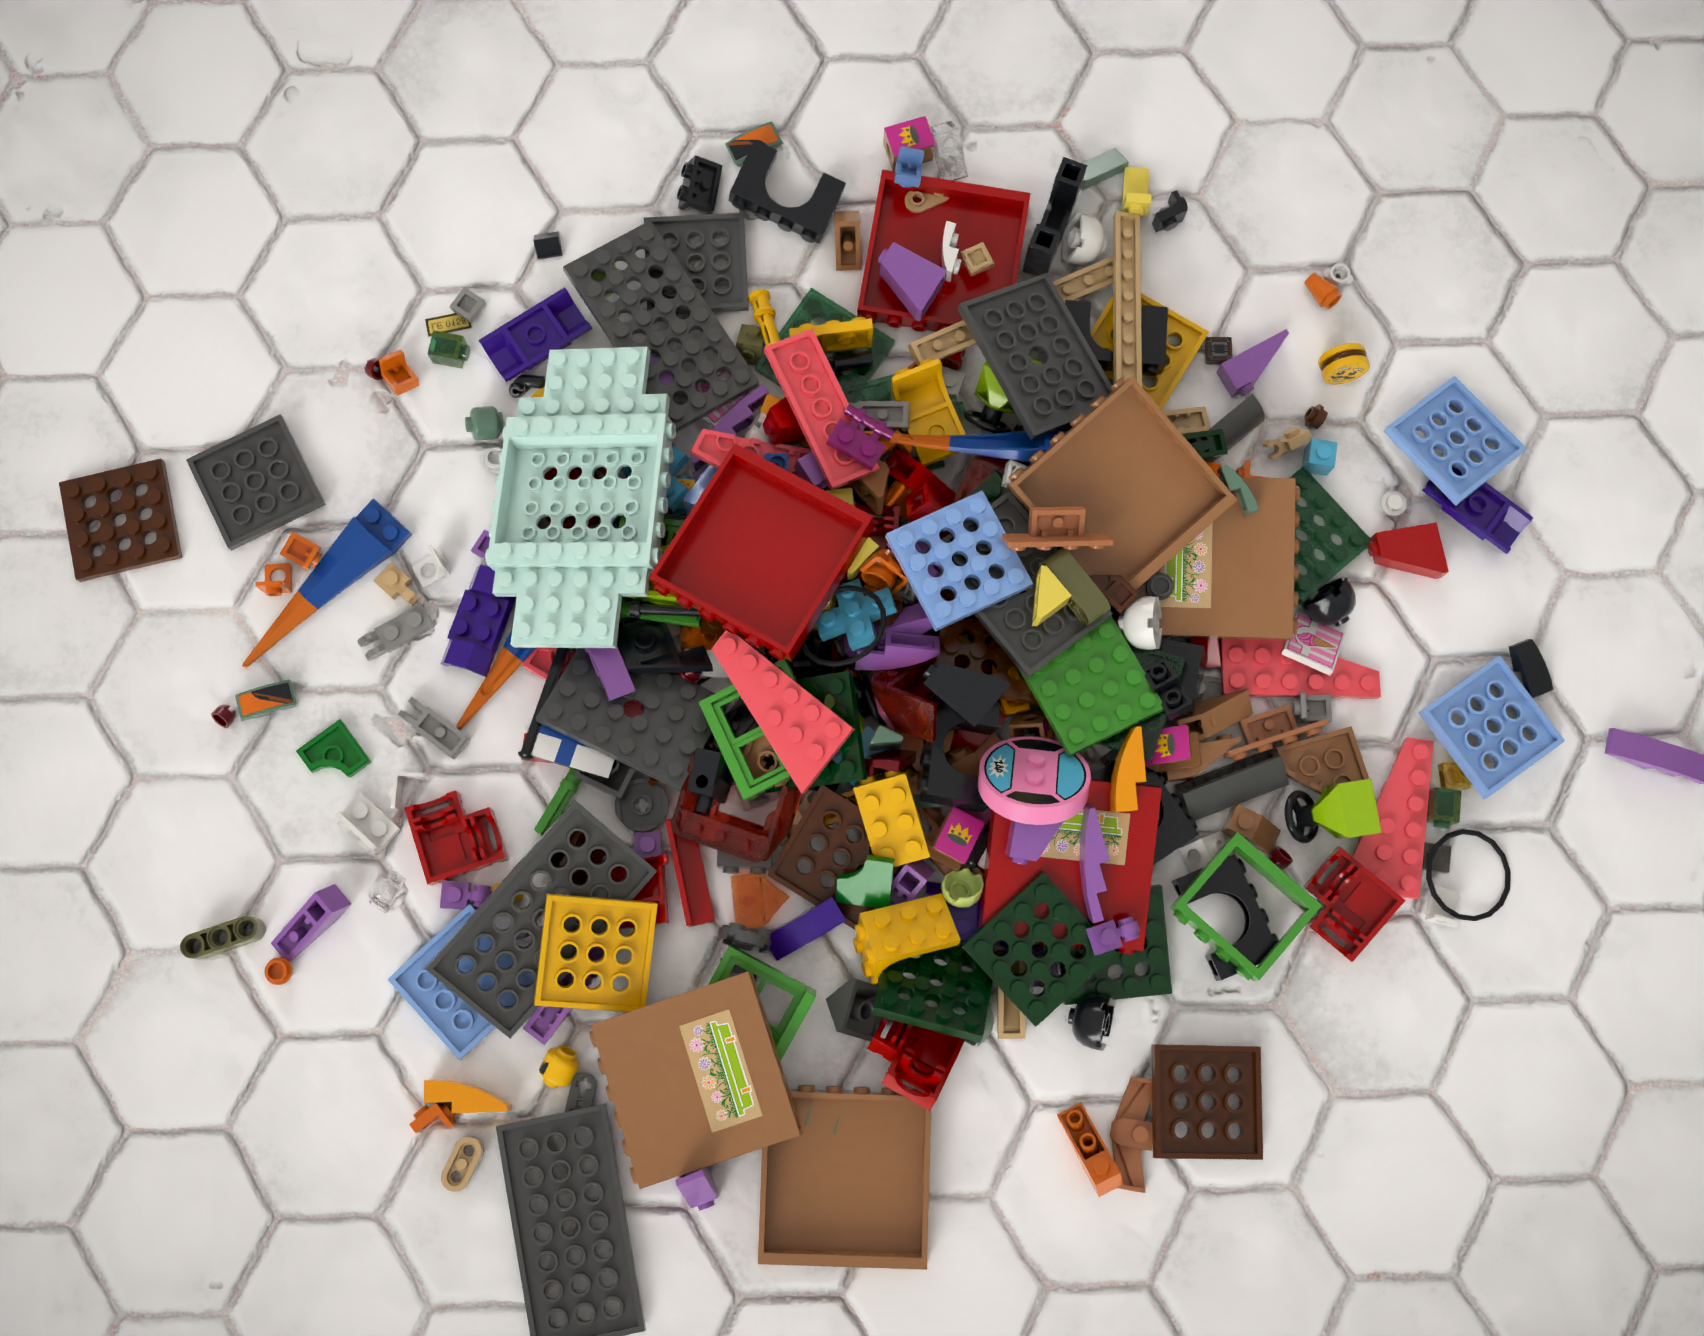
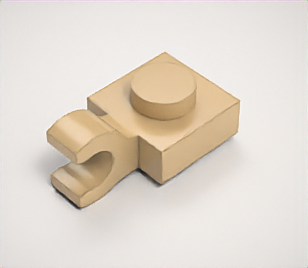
(1292, 439)
(396, 583)

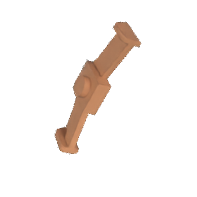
(1132, 1133)

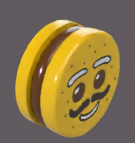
(1343, 363)

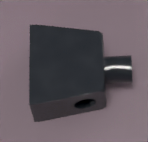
(709, 780)

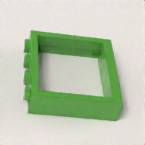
(1273, 875)

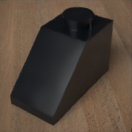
(807, 667)

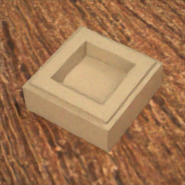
(977, 259)

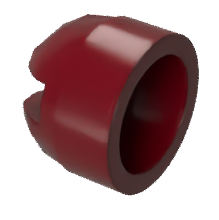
(369, 369)
(223, 716)
(1280, 858)

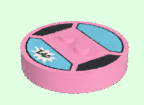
(1033, 780)

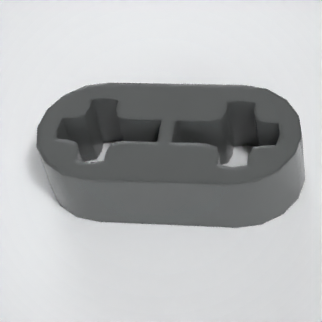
(574, 1092)

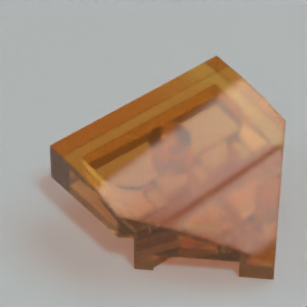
(755, 899)

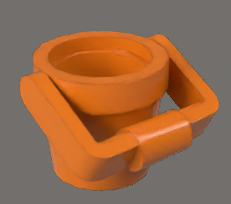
(882, 570)

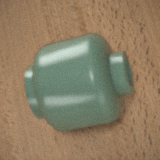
(484, 423)

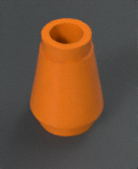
(1323, 291)

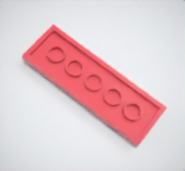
(816, 402)

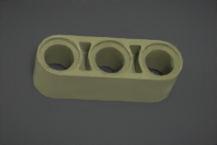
(1086, 600)
(210, 937)

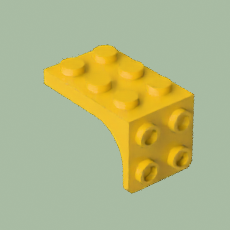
(840, 336)
(930, 406)
(892, 817)
(903, 932)

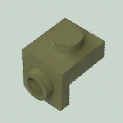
(750, 343)

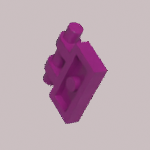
(857, 444)

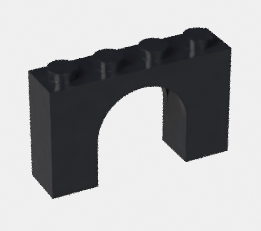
(1055, 218)
(806, 220)
(1152, 335)
(939, 780)
(1173, 825)
(1256, 937)

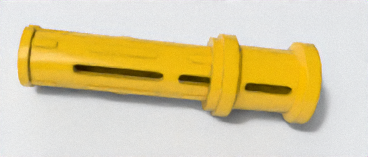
(764, 315)

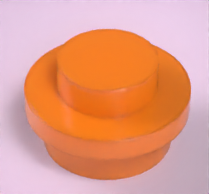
(278, 971)

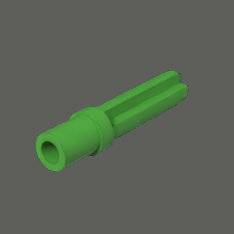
(567, 788)

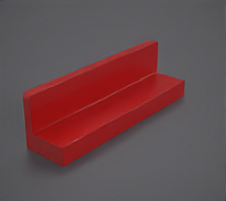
(690, 879)

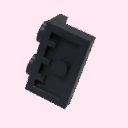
(699, 184)

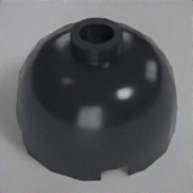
(1331, 603)
(1092, 1020)

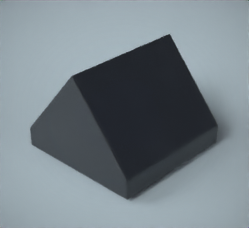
(548, 245)

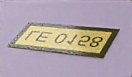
(446, 323)

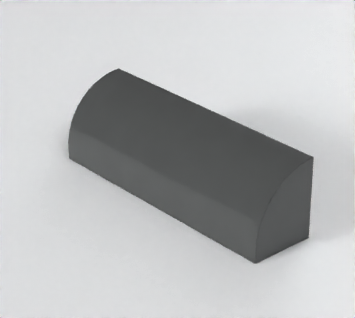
(1239, 423)
(1232, 784)

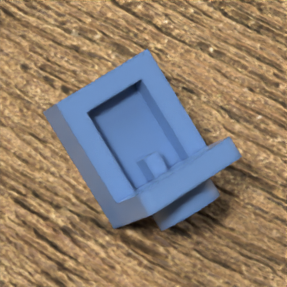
(908, 167)

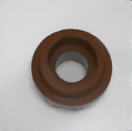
(1315, 416)

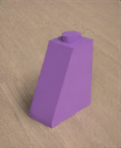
(911, 278)
(1028, 840)

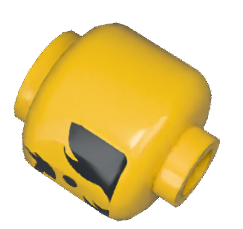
(559, 1066)

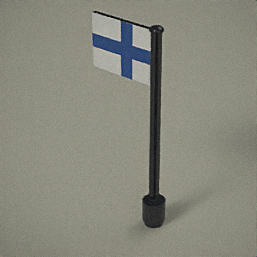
(555, 747)

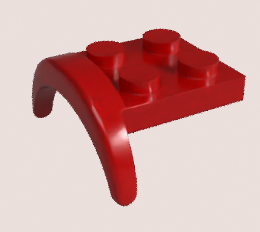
(653, 891)

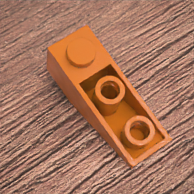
(1090, 1150)

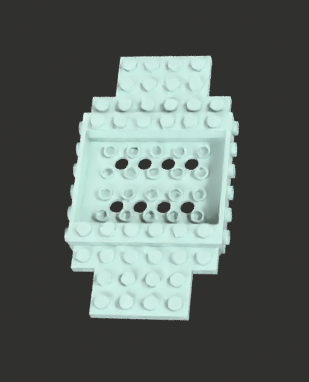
(575, 577)

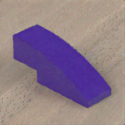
(805, 928)

